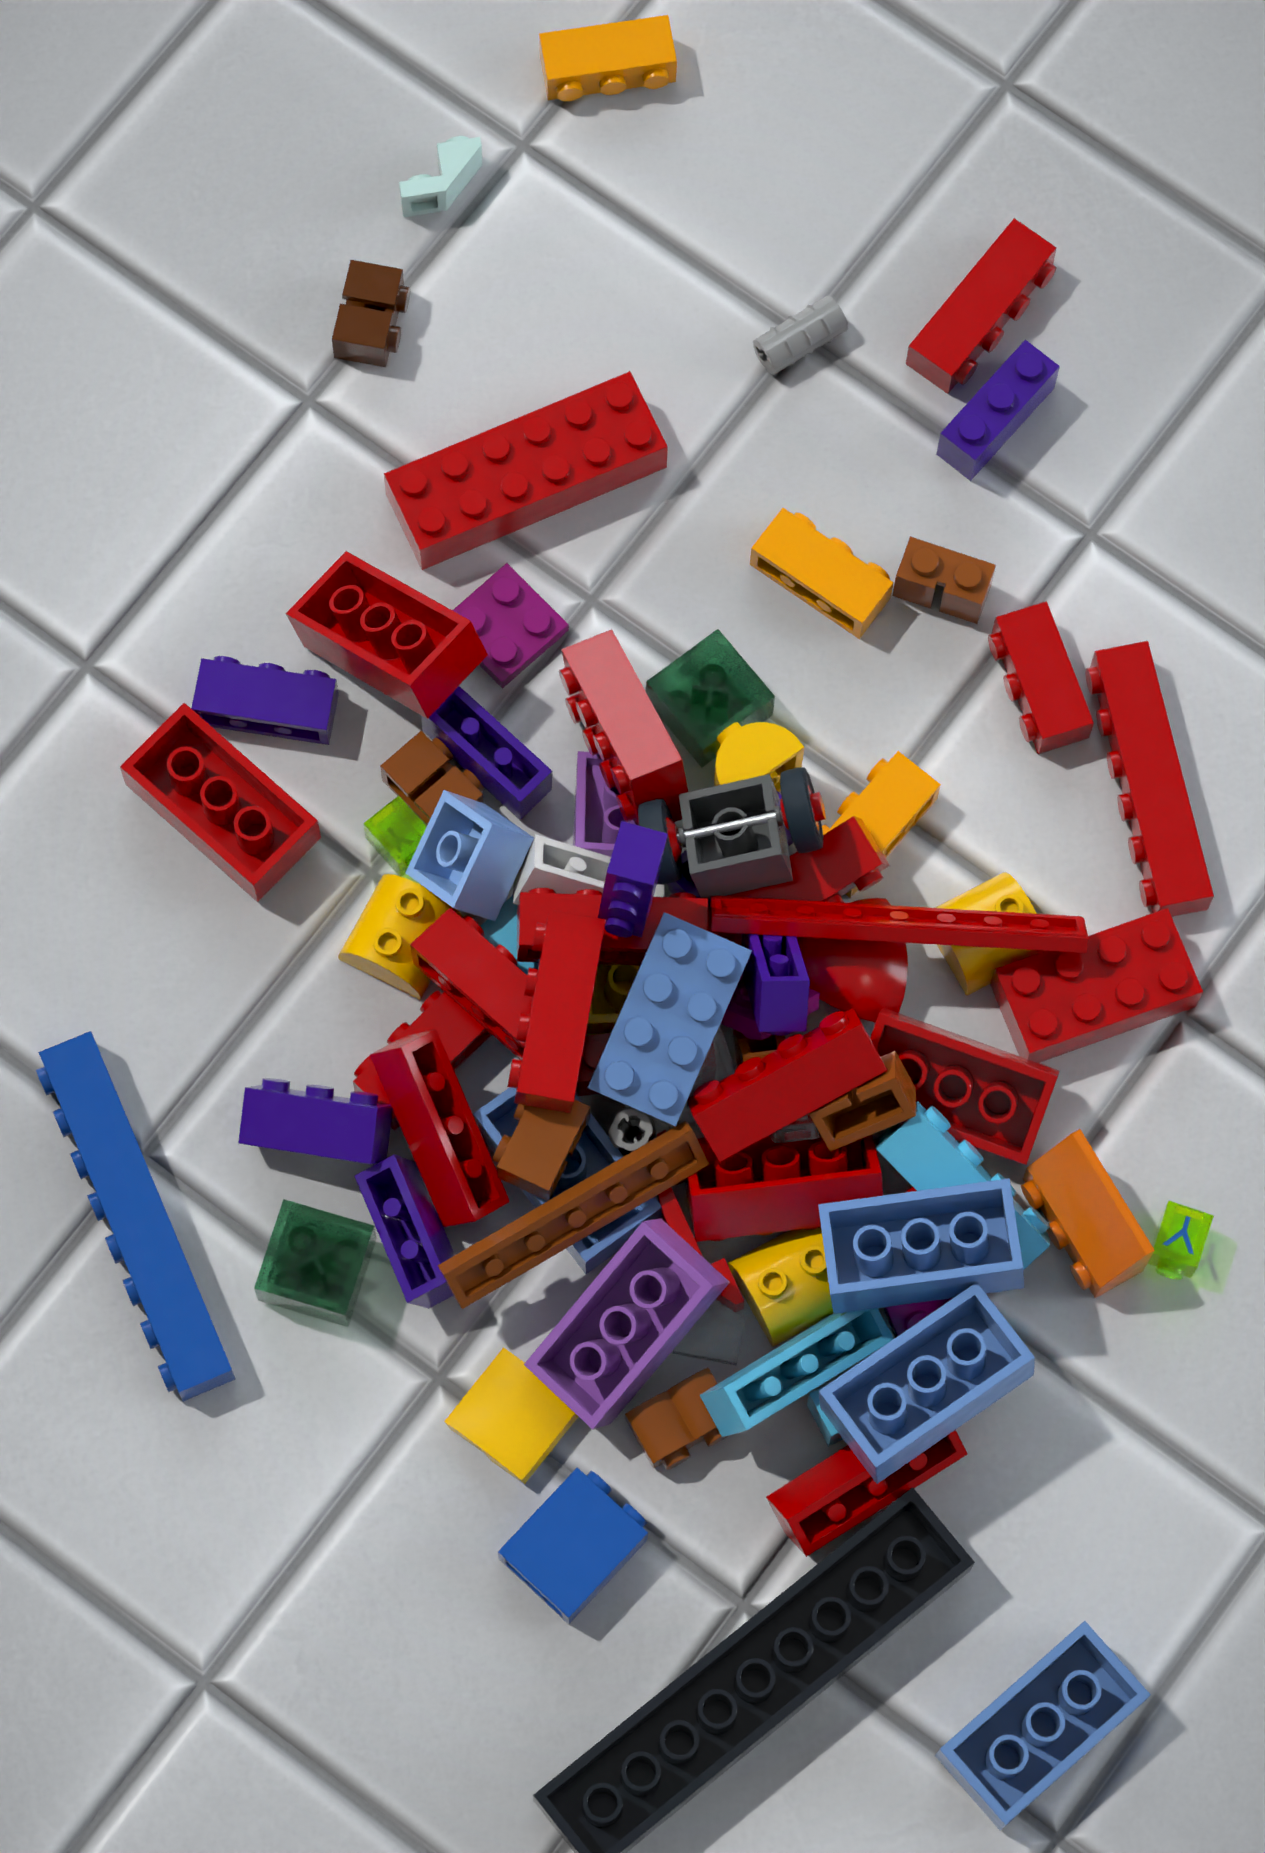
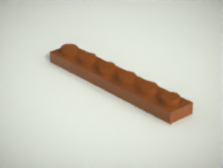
(573, 1214)

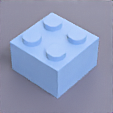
(469, 855)

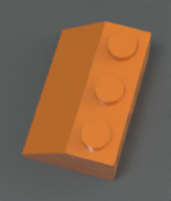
(1086, 1215)

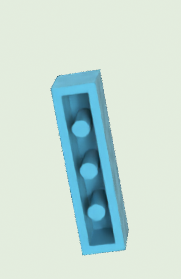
(934, 1159)
(794, 1369)

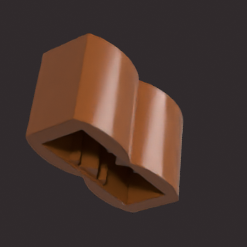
(675, 1421)

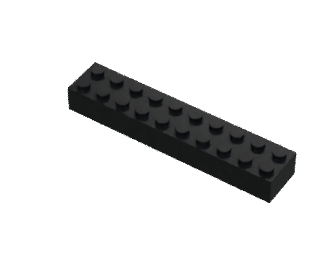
(755, 1680)

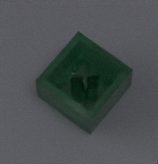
(708, 693)
(315, 1263)

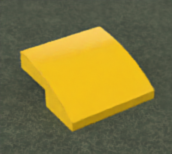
(511, 1416)

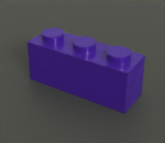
(997, 410)
(266, 700)
(490, 752)
(631, 879)
(776, 983)
(316, 1121)
(408, 1228)

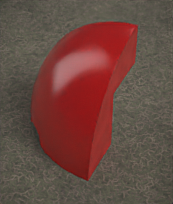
(857, 971)

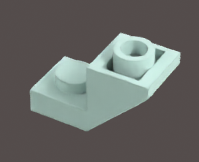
(457, 162)

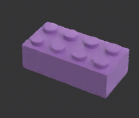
(626, 1323)

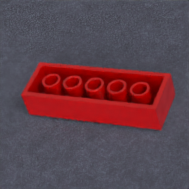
(526, 470)

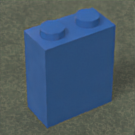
(574, 1544)

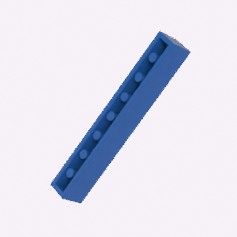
(136, 1217)

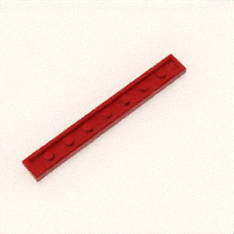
(898, 924)

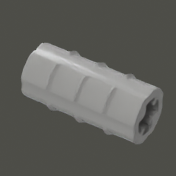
(800, 335)
(631, 1118)

